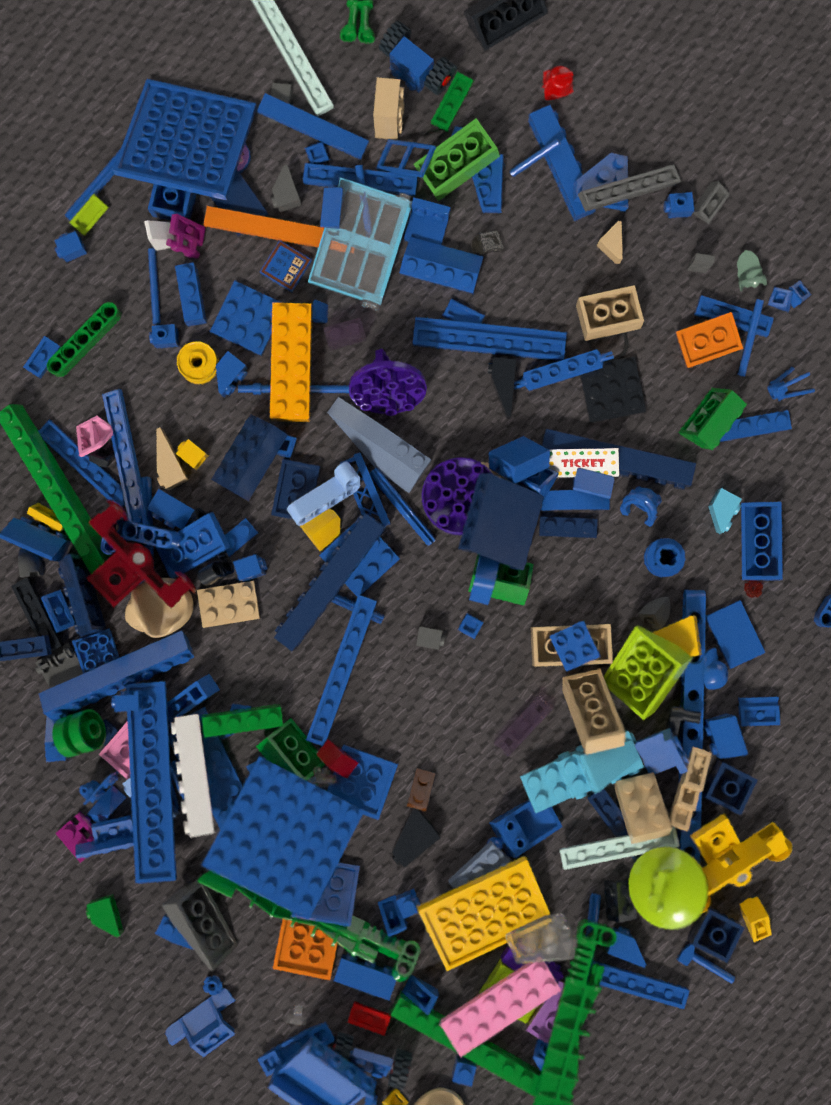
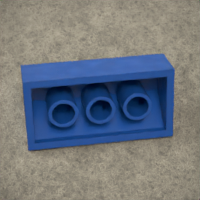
(441, 265)
(761, 541)

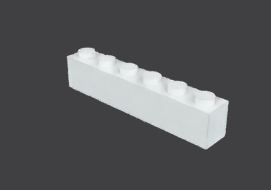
(194, 777)

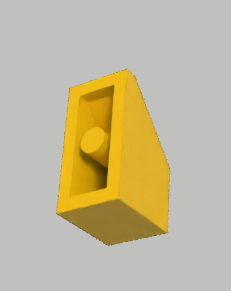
(755, 918)

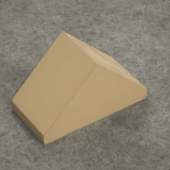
(612, 243)

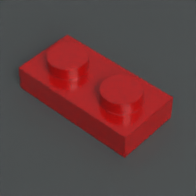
(369, 1018)

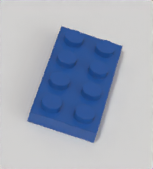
(198, 544)

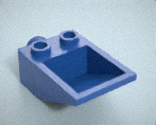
(525, 827)

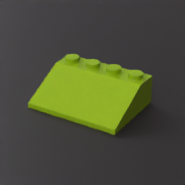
(645, 671)

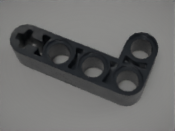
(216, 567)

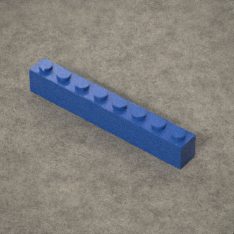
(115, 675)

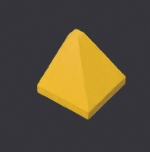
(391, 1099)

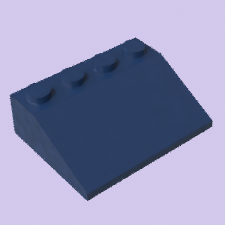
(81, 595)

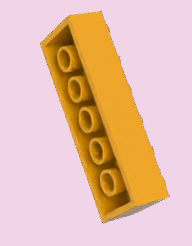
(291, 362)

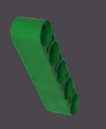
(74, 342)

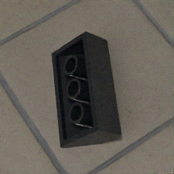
(499, 19)

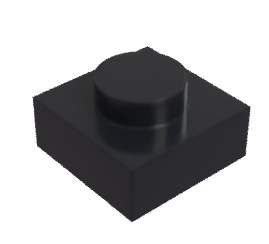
(102, 457)

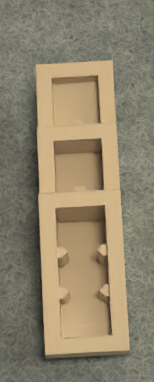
(689, 789)

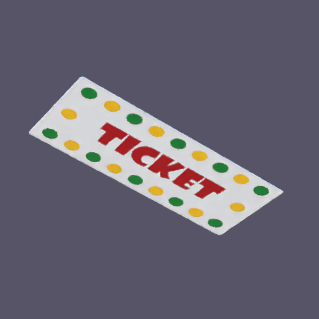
(597, 460)

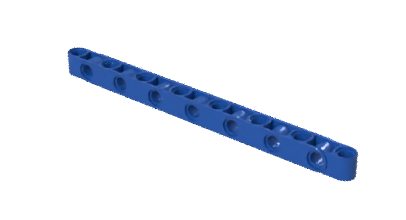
(693, 679)

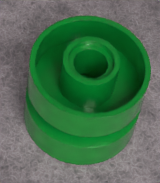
(79, 733)

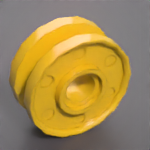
(193, 352)

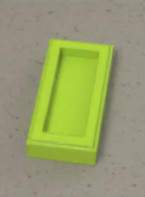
(88, 214)

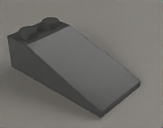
(200, 923)

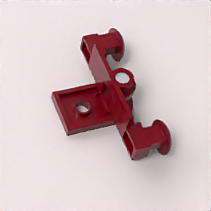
(131, 563)

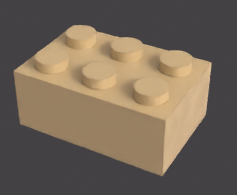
(388, 108)
(609, 313)
(642, 808)

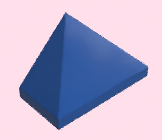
(106, 805)

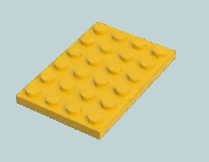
(482, 912)

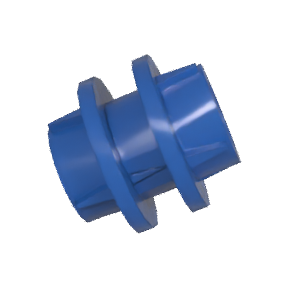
(676, 558)

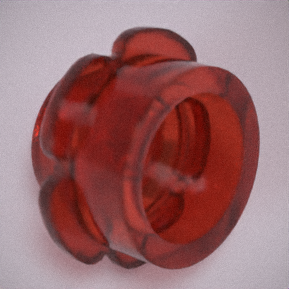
(753, 593)

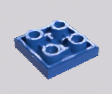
(95, 650)

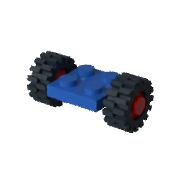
(376, 1064)

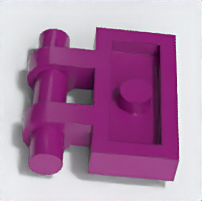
(185, 230)
(72, 835)

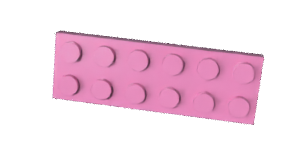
(499, 1006)

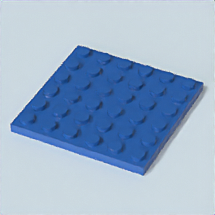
(185, 139)
(283, 838)

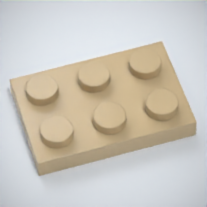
(228, 604)

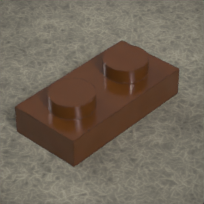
(421, 789)

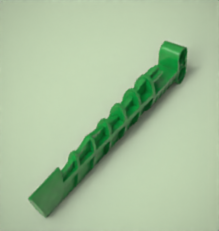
(346, 936)
(576, 1000)

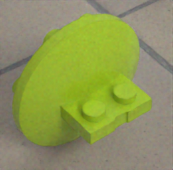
(668, 887)

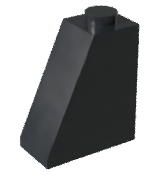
(414, 838)

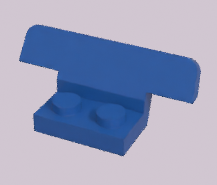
(204, 1024)

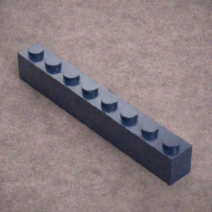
(631, 461)
(329, 582)

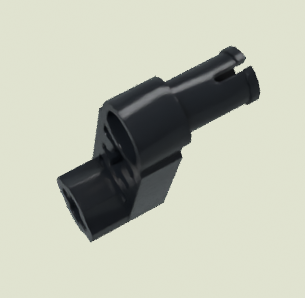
(677, 715)

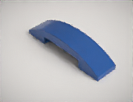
(573, 501)
(281, 1053)

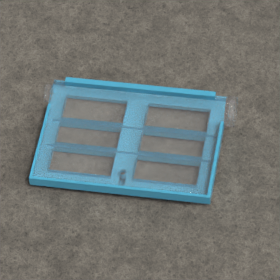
(364, 248)

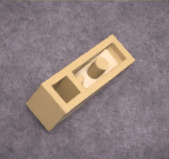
(168, 465)

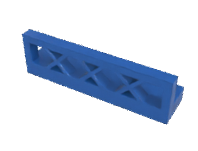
(371, 489)

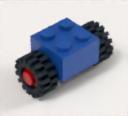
(412, 63)

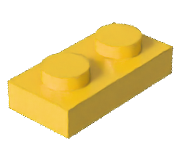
(43, 514)

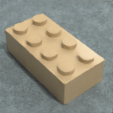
(546, 655)
(593, 711)

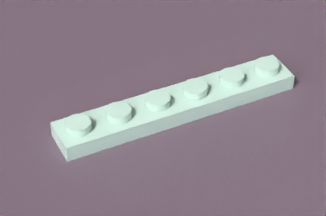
(612, 849)

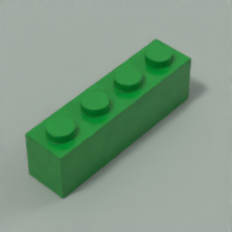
(242, 720)

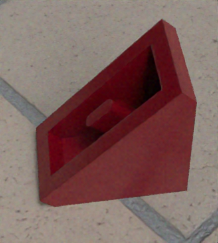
(337, 759)

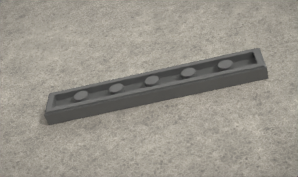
(629, 188)

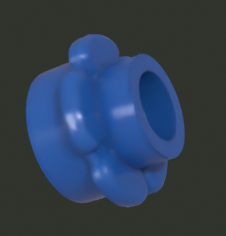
(212, 980)

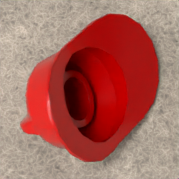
(557, 82)

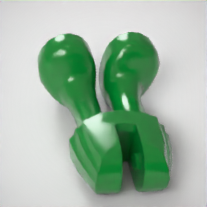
(365, 33)

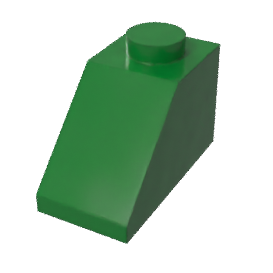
(105, 915)

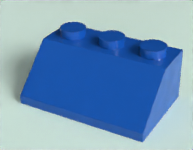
(36, 539)

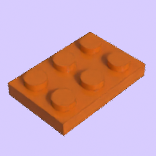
(709, 340)

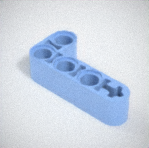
(326, 495)

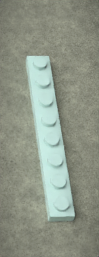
(293, 56)

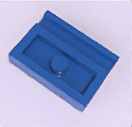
(759, 711)

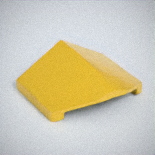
(323, 529)

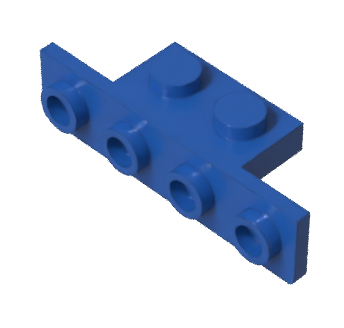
(108, 836)

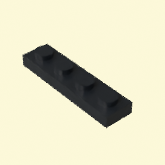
(36, 612)

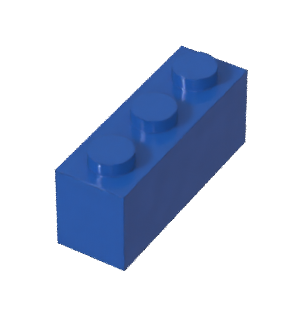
(190, 294)
(365, 976)

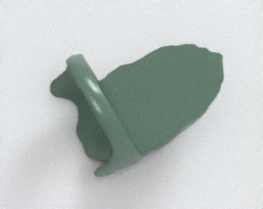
(749, 270)

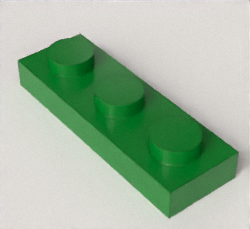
(452, 102)

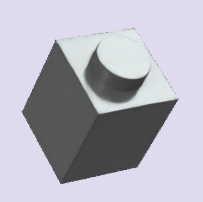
(430, 638)

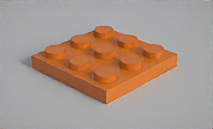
(304, 954)

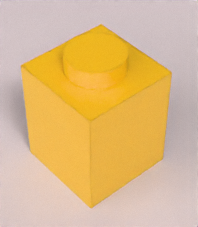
(191, 454)

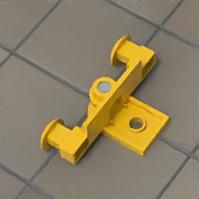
(729, 859)

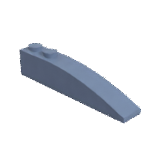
(380, 446)

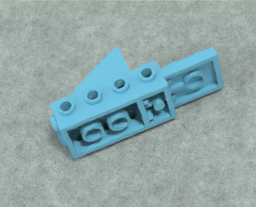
(579, 773)

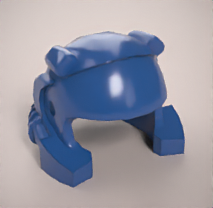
(645, 500)

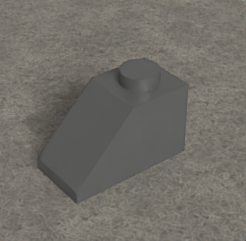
(284, 191)

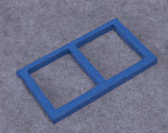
(401, 170)

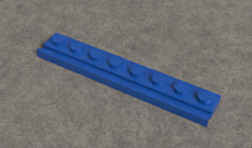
(489, 339)

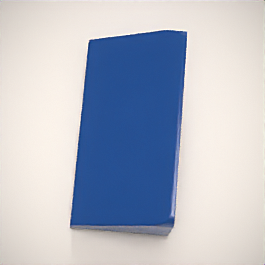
(331, 208)
(593, 483)

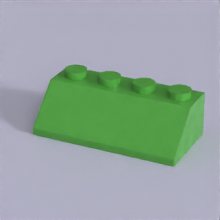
(458, 159)

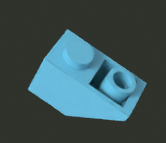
(723, 508)

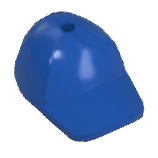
(714, 670)

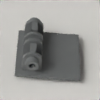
(59, 666)

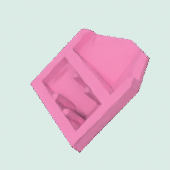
(93, 435)

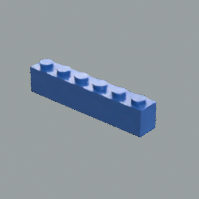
(560, 160)

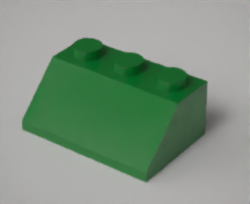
(713, 418)
(510, 584)
(291, 750)

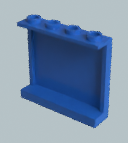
(320, 1078)

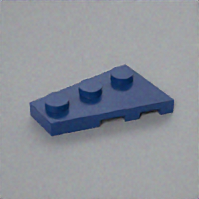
(490, 186)

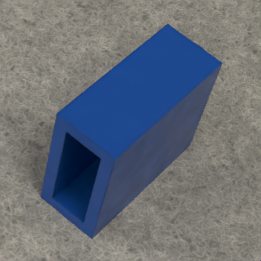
(519, 459)

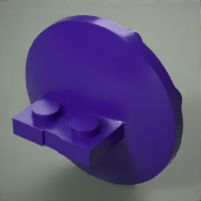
(387, 386)
(450, 492)

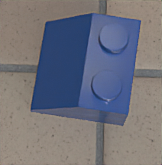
(725, 736)

